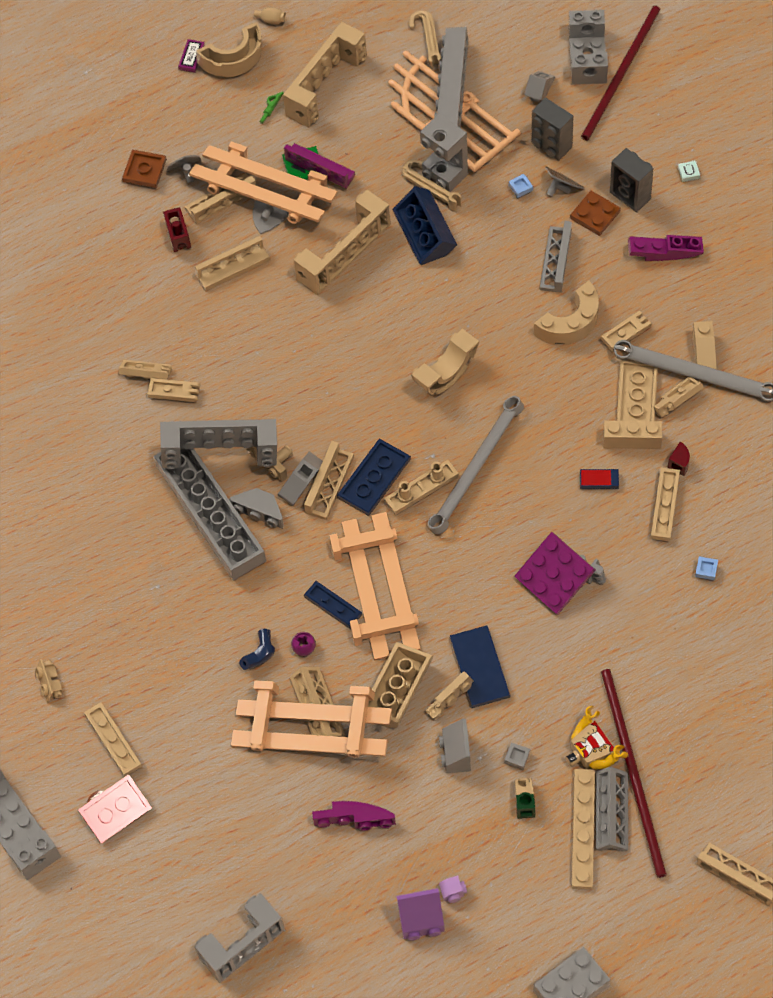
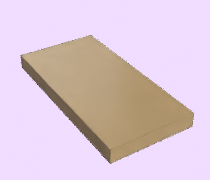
(636, 391)

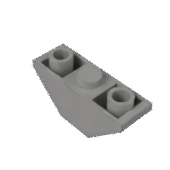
(300, 478)
(258, 506)

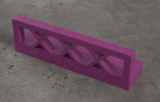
(312, 161)

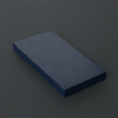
(374, 477)
(479, 659)

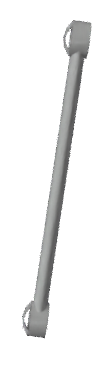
(694, 370)
(475, 465)

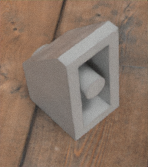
(538, 85)

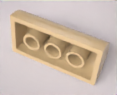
(399, 681)

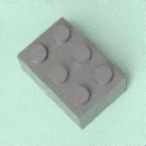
(574, 978)

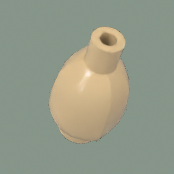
(271, 15)

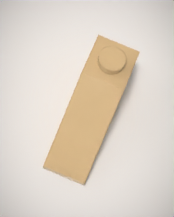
(704, 344)

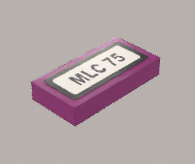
(189, 60)

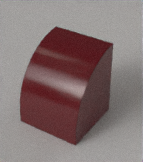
(680, 459)

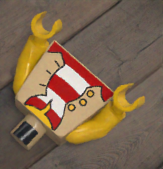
(592, 745)

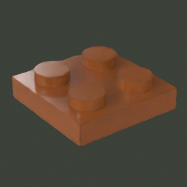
(144, 168)
(595, 213)

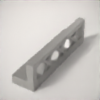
(562, 257)
(608, 807)

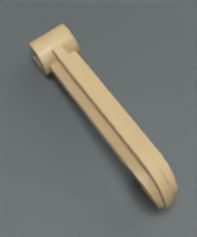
(434, 56)
(452, 199)

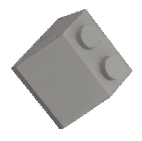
(455, 747)

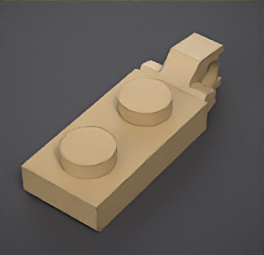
(677, 396)
(449, 695)

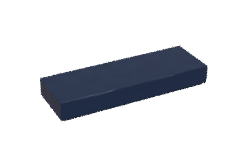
(332, 604)

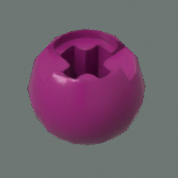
(303, 637)

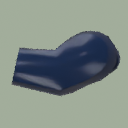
(261, 654)

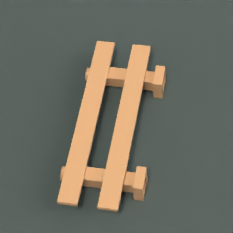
(238, 159)
(374, 626)
(356, 715)

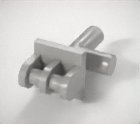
(598, 576)

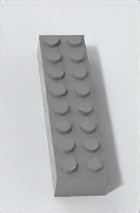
(213, 514)

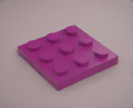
(554, 573)

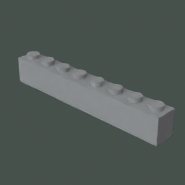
(452, 74)

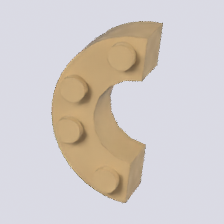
(234, 61)
(574, 327)
(449, 365)

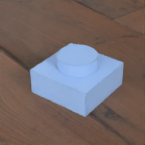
(520, 185)
(706, 568)

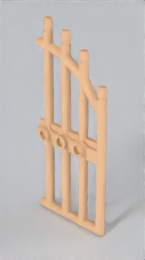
(469, 102)

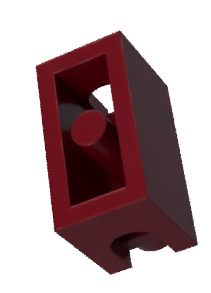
(177, 230)

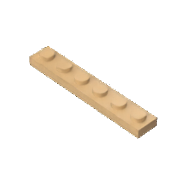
(583, 829)

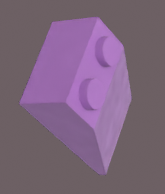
(420, 914)

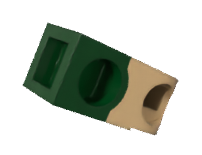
(525, 798)

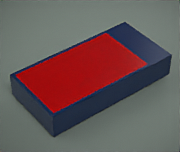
(599, 478)

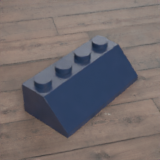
(424, 225)

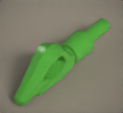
(271, 105)

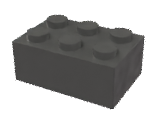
(552, 129)
(631, 179)

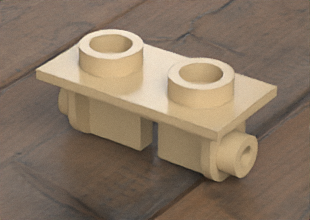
(45, 673)

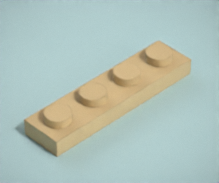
(665, 504)
(113, 739)

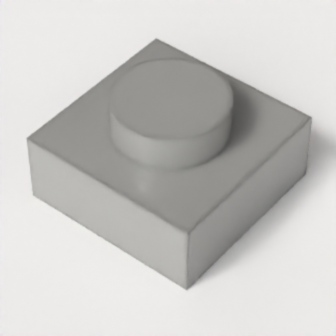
(517, 756)

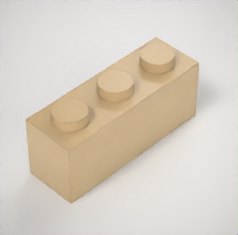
(633, 434)

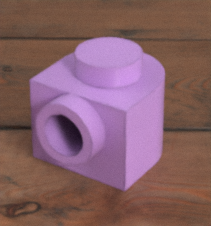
(452, 889)

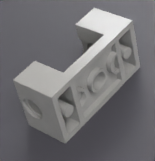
(587, 35)
(449, 153)
(267, 927)

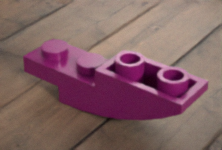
(671, 248)
(362, 814)

